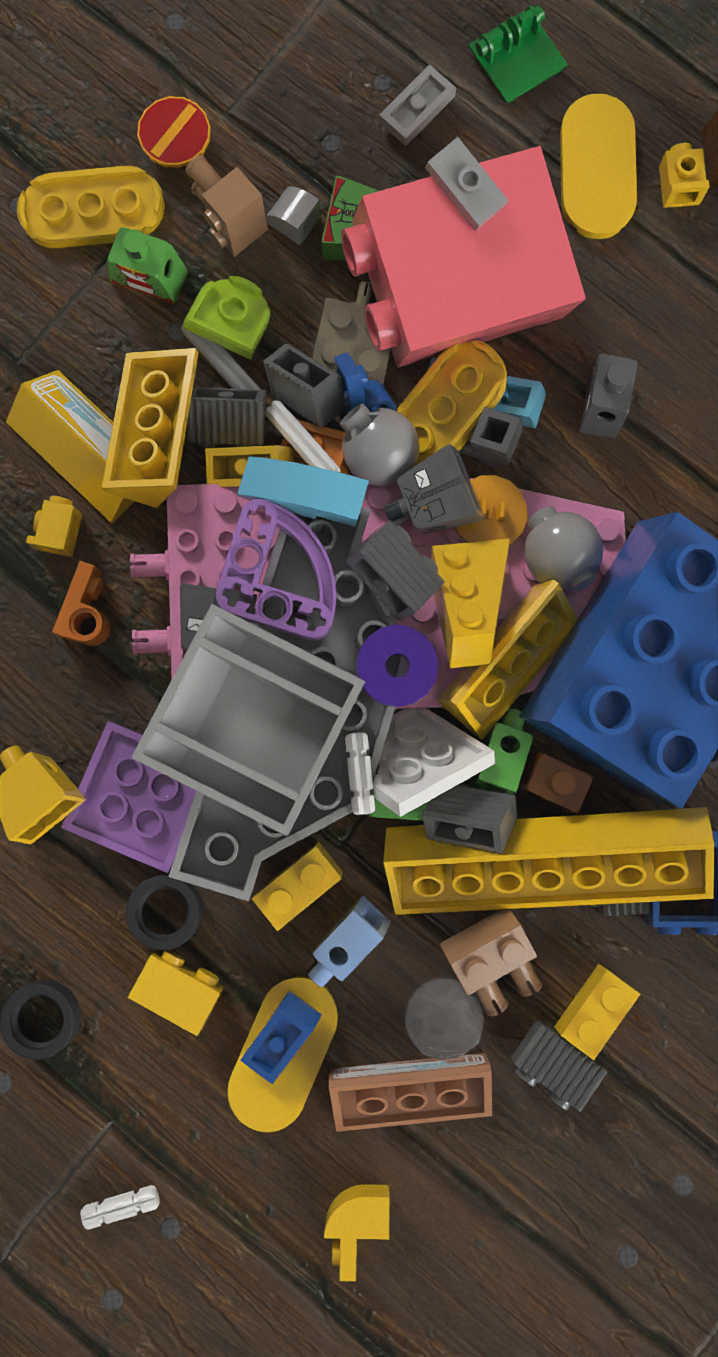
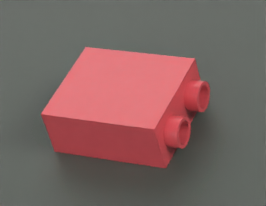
(459, 285)

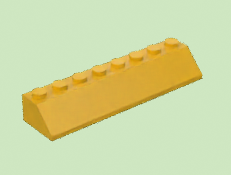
(557, 863)

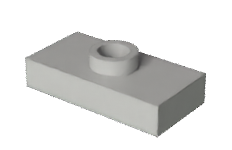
(417, 105)
(466, 183)

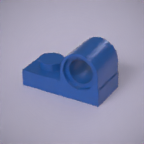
(358, 388)
(281, 1037)

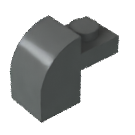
(494, 438)

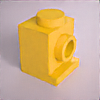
(683, 176)
(56, 527)

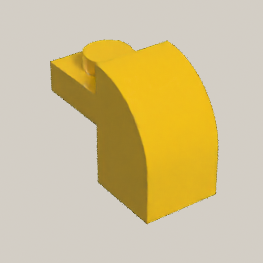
(355, 1215)

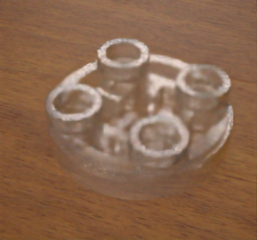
(443, 1019)

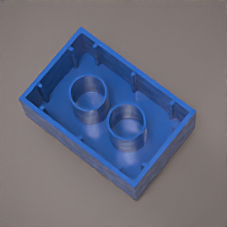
(642, 665)

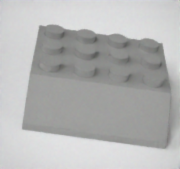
(248, 719)

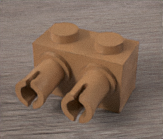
(231, 205)
(489, 952)

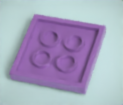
(130, 803)

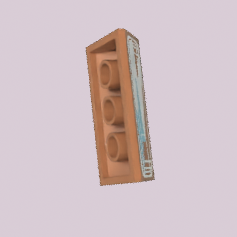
(411, 1092)

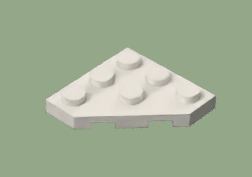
(425, 759)

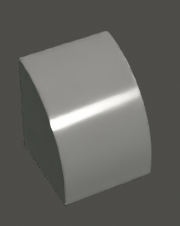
(294, 214)

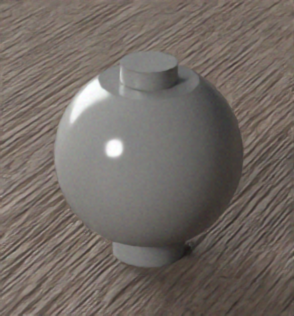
(379, 444)
(563, 548)

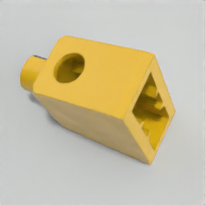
(33, 795)

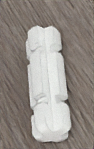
(360, 773)
(120, 1207)

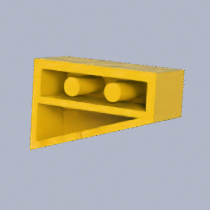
(470, 598)

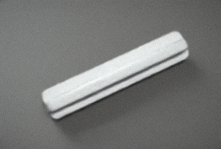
(299, 437)

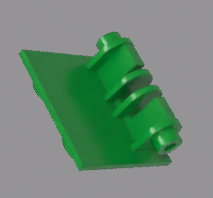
(518, 54)

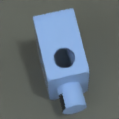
(357, 934)

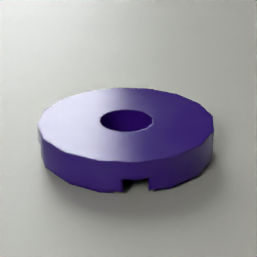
(421, 665)

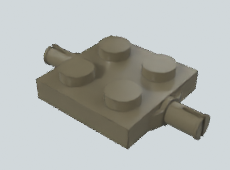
(344, 331)

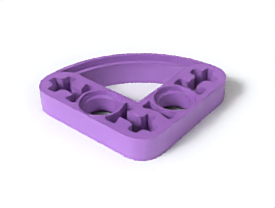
(249, 579)

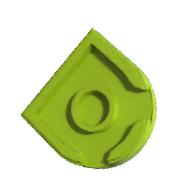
(230, 315)

